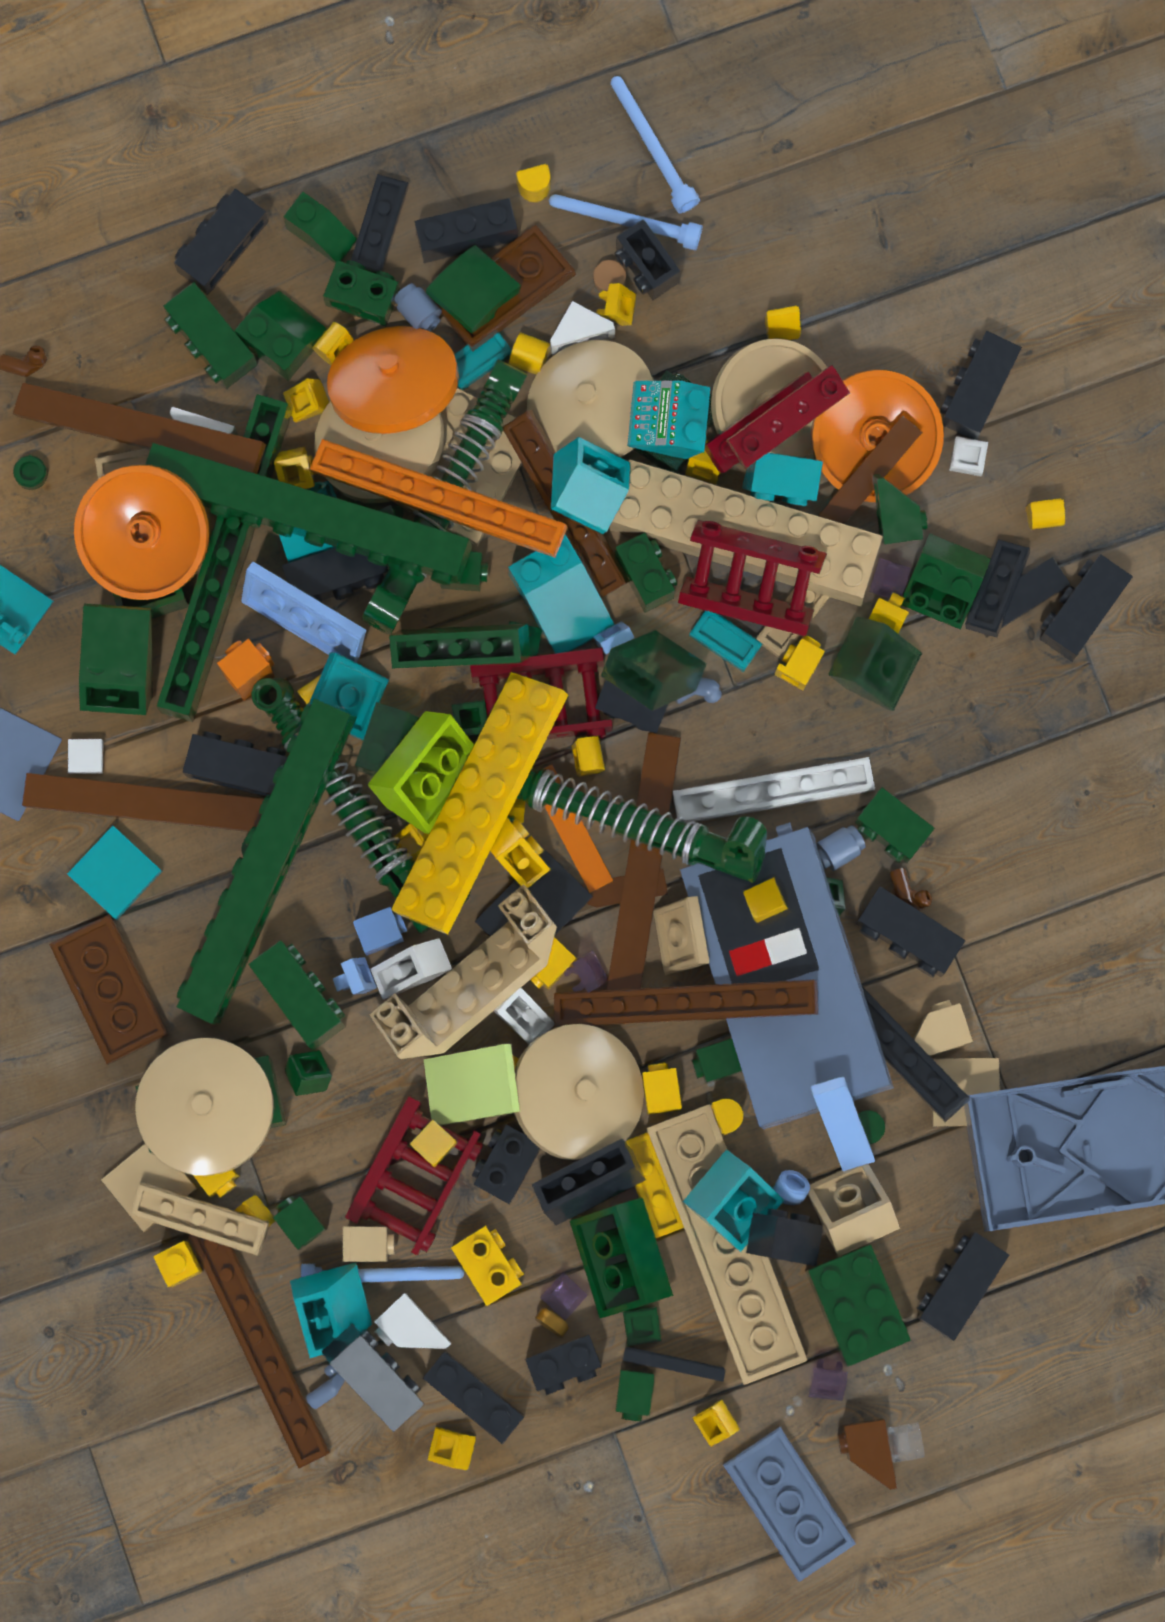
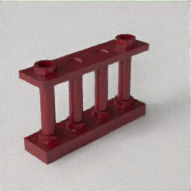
(776, 419)
(743, 605)
(554, 668)
(381, 1178)

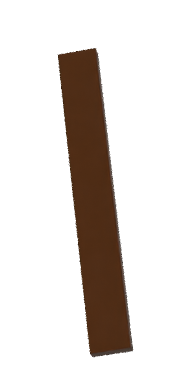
(136, 427)
(141, 802)
(642, 868)
(687, 1003)
(262, 1351)

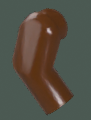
(27, 365)
(902, 889)

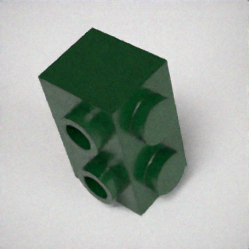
(361, 292)
(645, 572)
(893, 826)

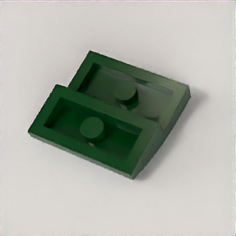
(473, 289)

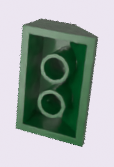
(621, 1258)

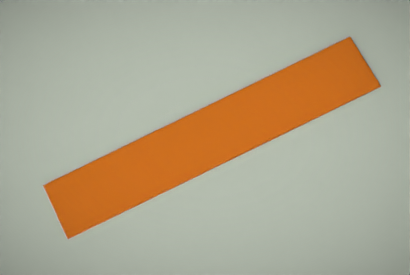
(580, 847)

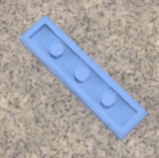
(843, 1123)

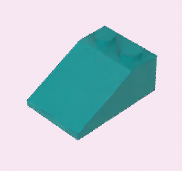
(561, 597)

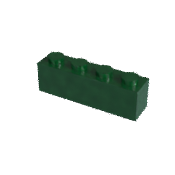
(460, 646)

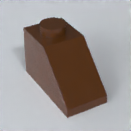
(869, 1449)

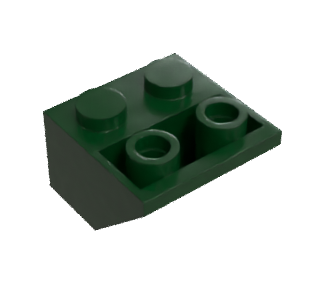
(945, 581)

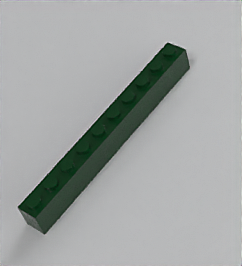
(319, 517)
(218, 578)
(265, 862)

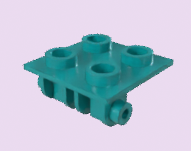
(19, 610)

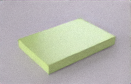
(471, 1085)

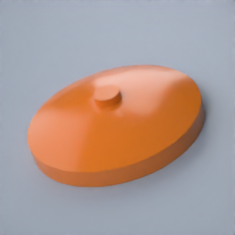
(392, 379)
(860, 421)
(141, 532)

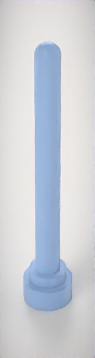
(683, 196)
(686, 234)
(398, 1274)

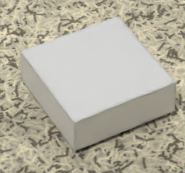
(968, 456)
(85, 756)

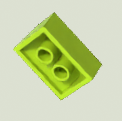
(423, 770)

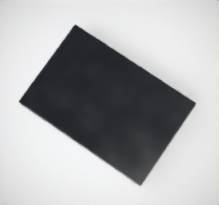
(555, 891)

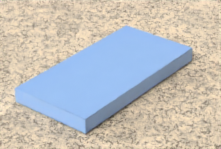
(301, 613)

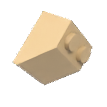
(852, 1208)

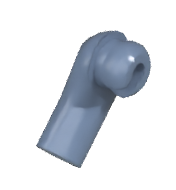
(708, 688)
(327, 1390)

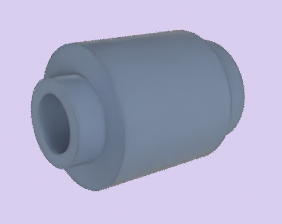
(418, 307)
(840, 847)

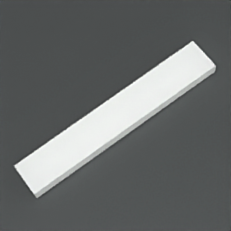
(774, 790)

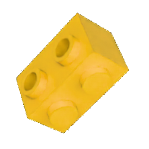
(519, 854)
(487, 1265)

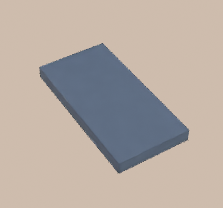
(789, 1504)

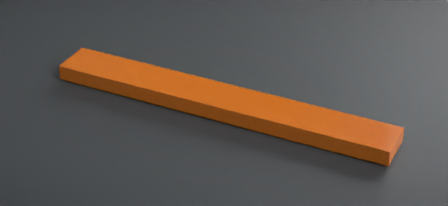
(438, 498)

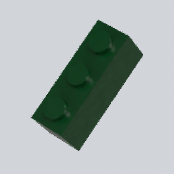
(209, 336)

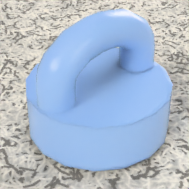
(792, 1187)

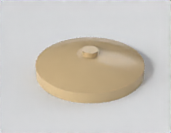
(756, 375)
(588, 394)
(412, 449)
(577, 1091)
(204, 1106)

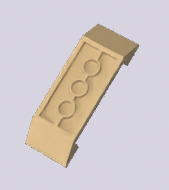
(473, 985)

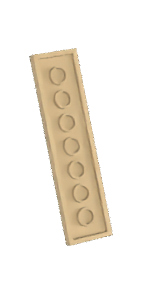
(738, 1283)

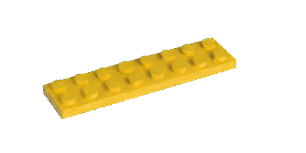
(479, 802)

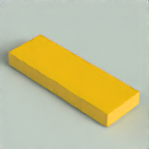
(655, 1190)

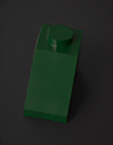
(319, 228)
(897, 514)

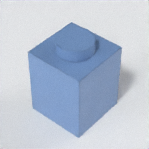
(380, 930)

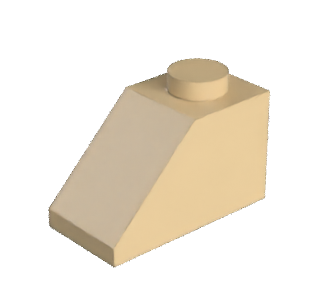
(943, 1029)
(367, 1244)

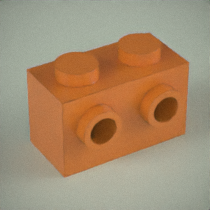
(245, 666)

